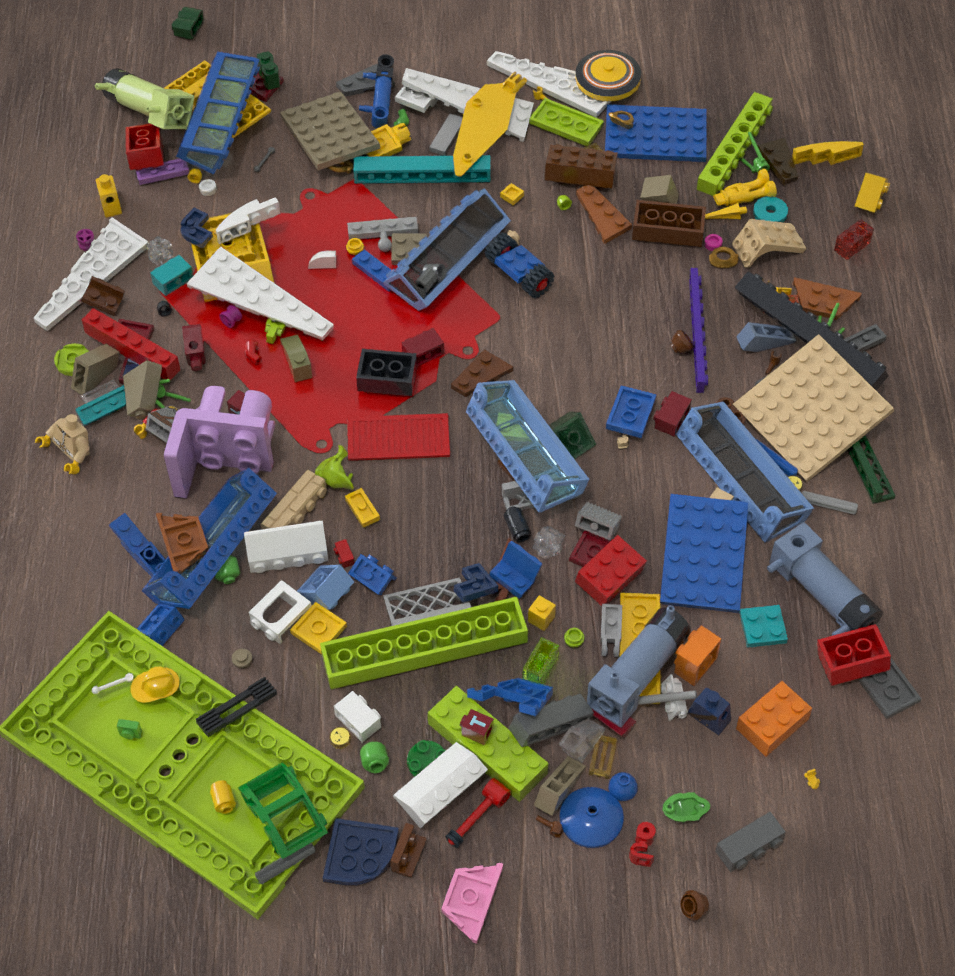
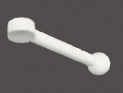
(129, 678)

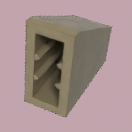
(93, 368)
(141, 389)

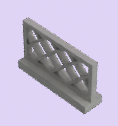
(423, 592)

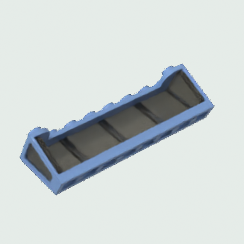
(450, 244)
(743, 469)

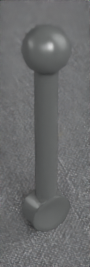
(271, 150)

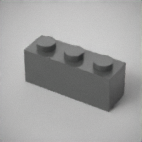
(750, 842)

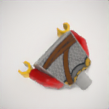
(158, 422)

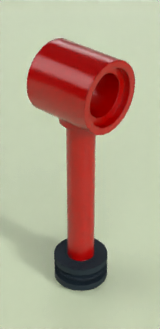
(495, 794)

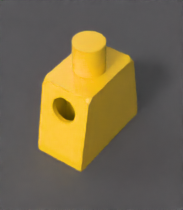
(107, 188)

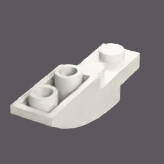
(240, 220)

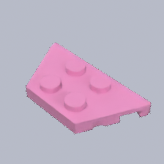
(471, 897)

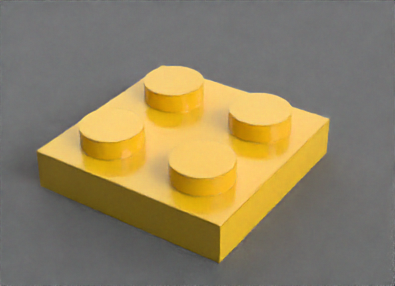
(318, 626)

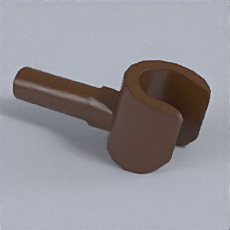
(773, 361)
(556, 827)

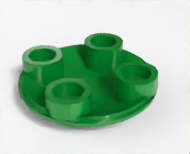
(422, 755)

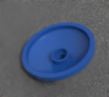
(588, 828)

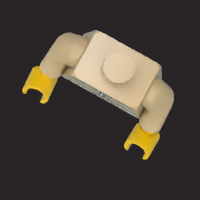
(70, 438)

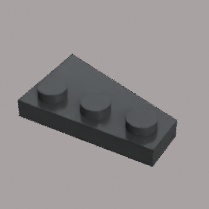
(357, 84)

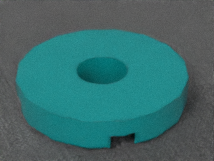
(770, 203)

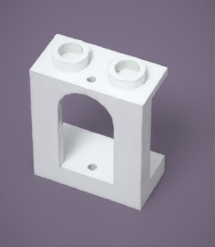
(274, 630)

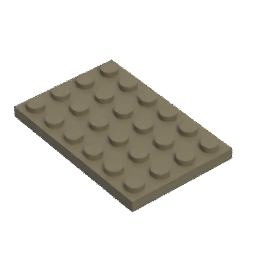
(329, 130)

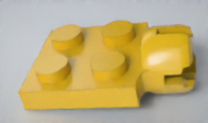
(390, 139)

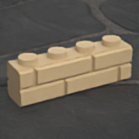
(297, 502)

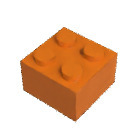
(697, 655)

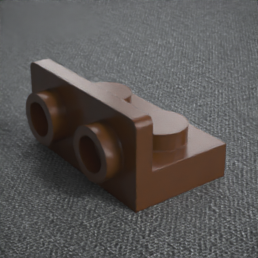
(103, 296)
(407, 851)

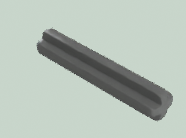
(282, 864)

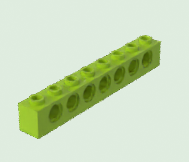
(734, 144)

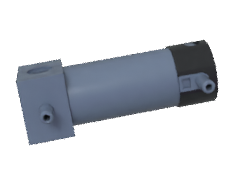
(800, 557)
(617, 688)

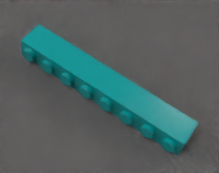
(417, 169)

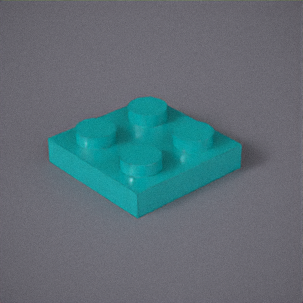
(763, 626)

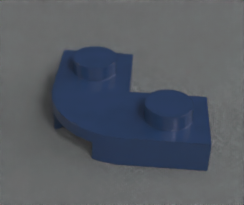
(192, 228)

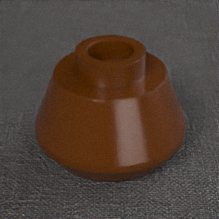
(681, 342)
(694, 905)

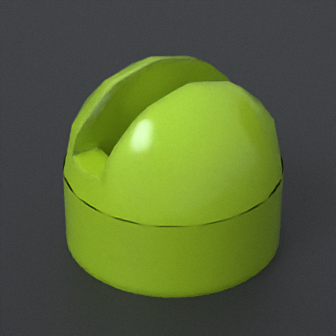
(564, 202)

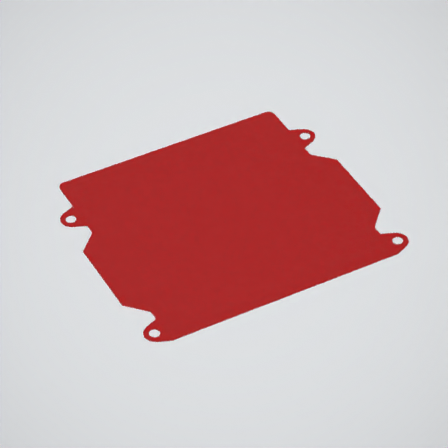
(357, 306)

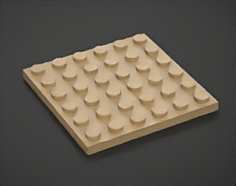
(813, 408)

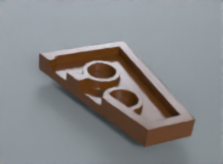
(482, 369)

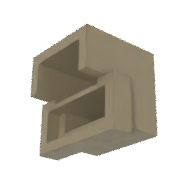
(659, 189)

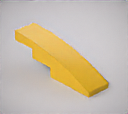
(828, 151)

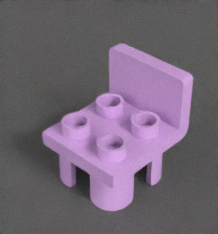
(219, 438)

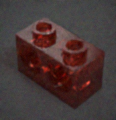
(853, 239)

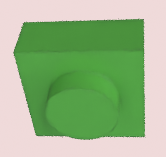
(129, 729)

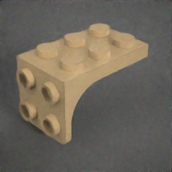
(766, 236)

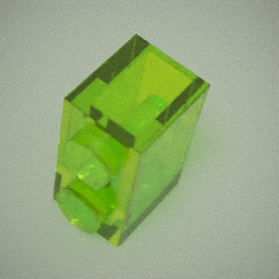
(541, 661)

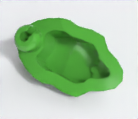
(685, 807)

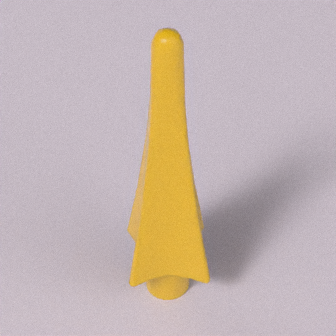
(730, 212)

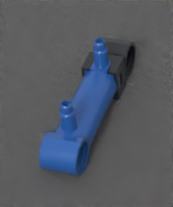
(382, 91)

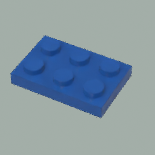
(631, 411)

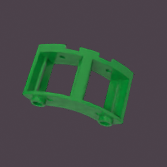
(265, 785)

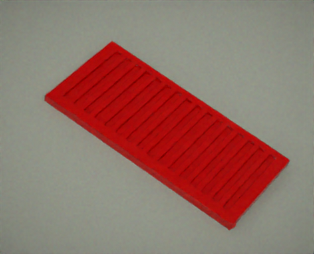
(398, 437)

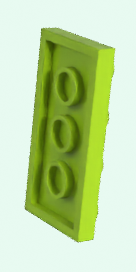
(566, 122)

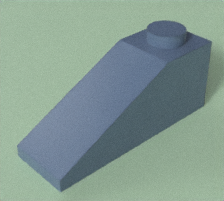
(761, 337)

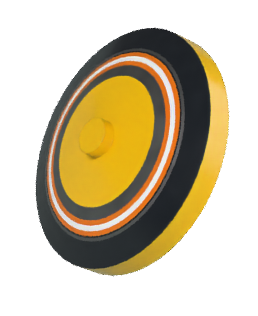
(608, 75)

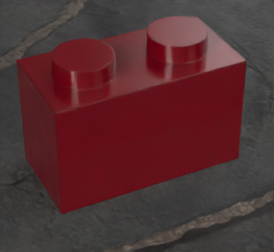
(427, 346)
(672, 413)

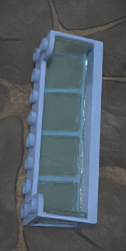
(526, 444)

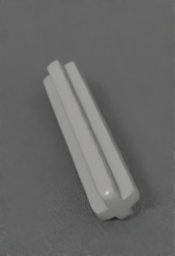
(830, 502)

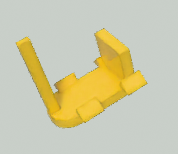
(812, 780)

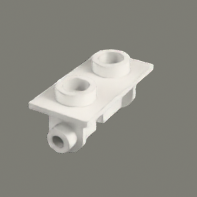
(674, 708)

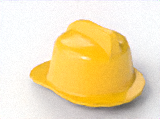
(154, 684)

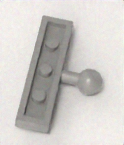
(382, 229)

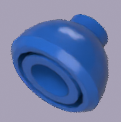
(623, 786)

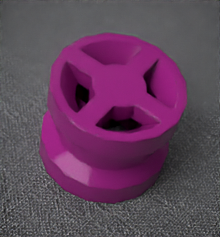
(85, 239)
(230, 316)

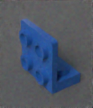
(516, 570)

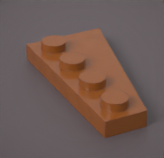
(605, 216)

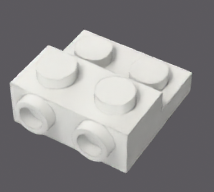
(413, 99)

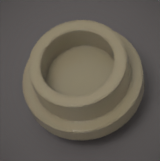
(242, 658)

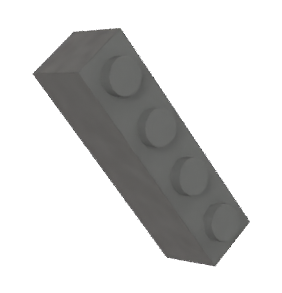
(551, 720)

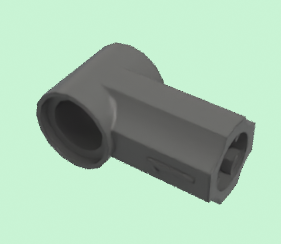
(430, 275)

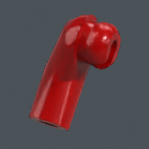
(250, 348)

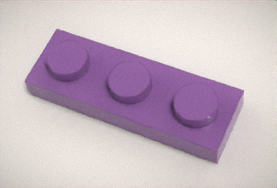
(169, 170)

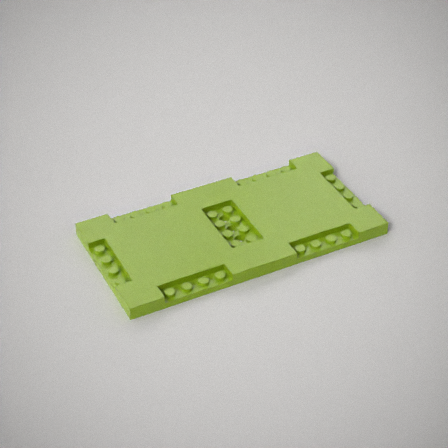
(80, 742)

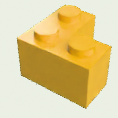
(871, 191)

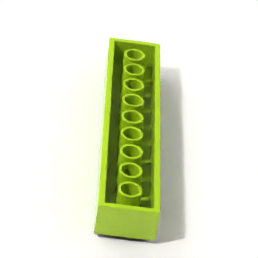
(424, 642)

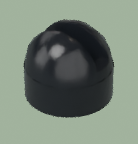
(166, 308)

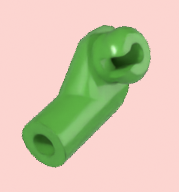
(403, 118)

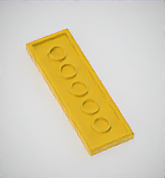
(636, 612)

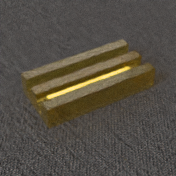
(600, 772)

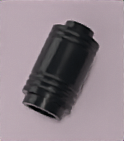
(517, 524)

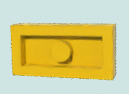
(362, 507)

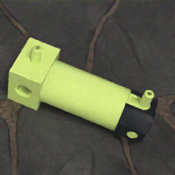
(163, 106)

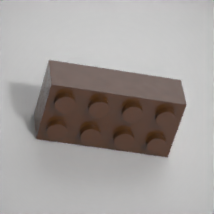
(581, 166)
(669, 223)

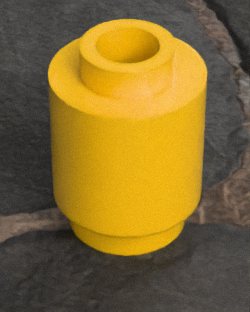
(222, 797)

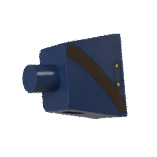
(711, 711)

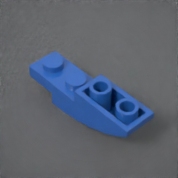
(136, 544)

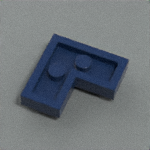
(478, 583)

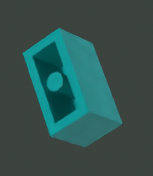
(171, 275)

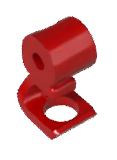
(644, 838)

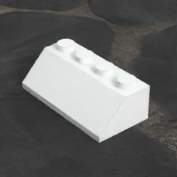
(286, 546)
(440, 783)

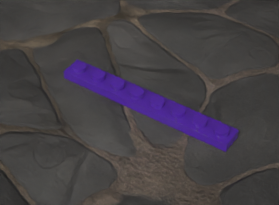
(698, 335)

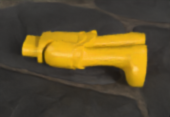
(742, 191)

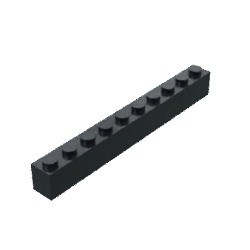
(807, 327)

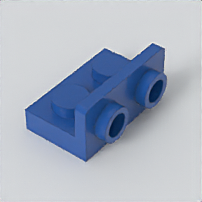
(371, 574)
(161, 623)

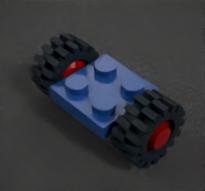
(519, 265)

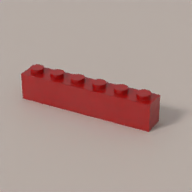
(129, 343)

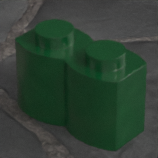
(188, 22)
(268, 70)

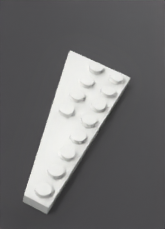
(241, 285)

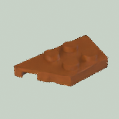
(822, 298)
(183, 540)

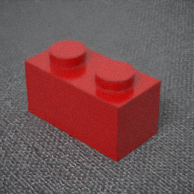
(344, 553)

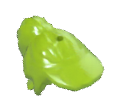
(333, 471)

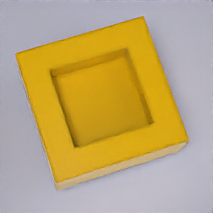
(512, 194)

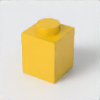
(541, 613)

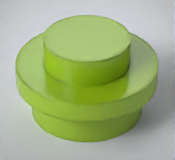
(574, 637)

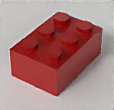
(144, 146)
(610, 571)
(853, 654)

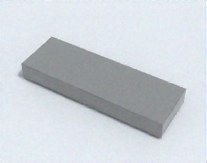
(446, 135)

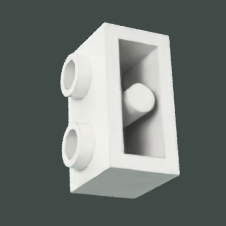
(357, 716)

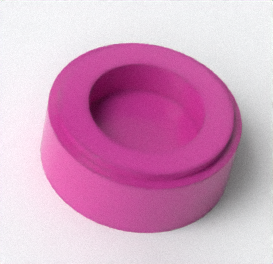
(713, 241)

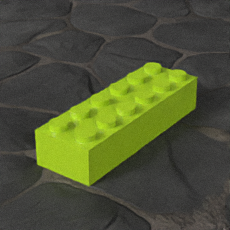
(502, 755)

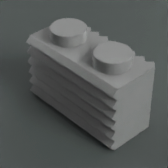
(598, 521)

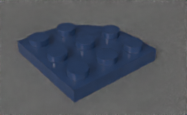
(359, 852)

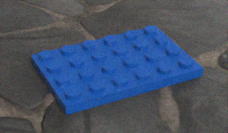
(658, 133)
(704, 553)

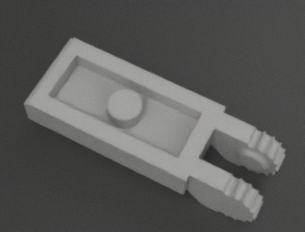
(611, 627)

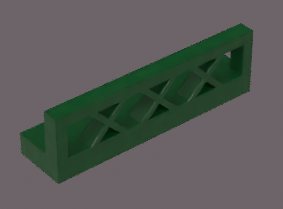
(867, 472)

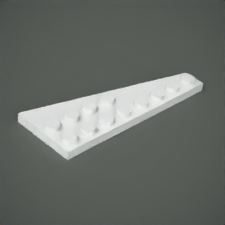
(554, 81)
(458, 94)
(103, 260)

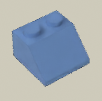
(326, 585)

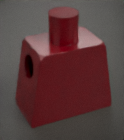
(194, 346)

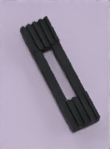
(211, 722)

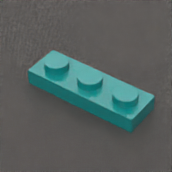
(102, 406)

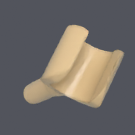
(622, 441)

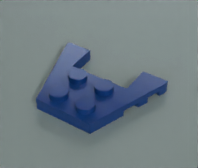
(529, 694)

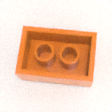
(773, 718)

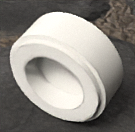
(207, 187)

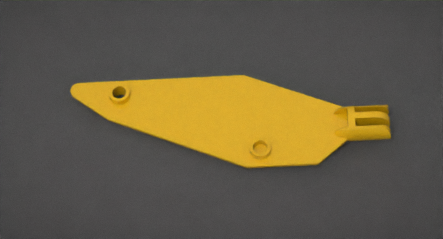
(485, 121)

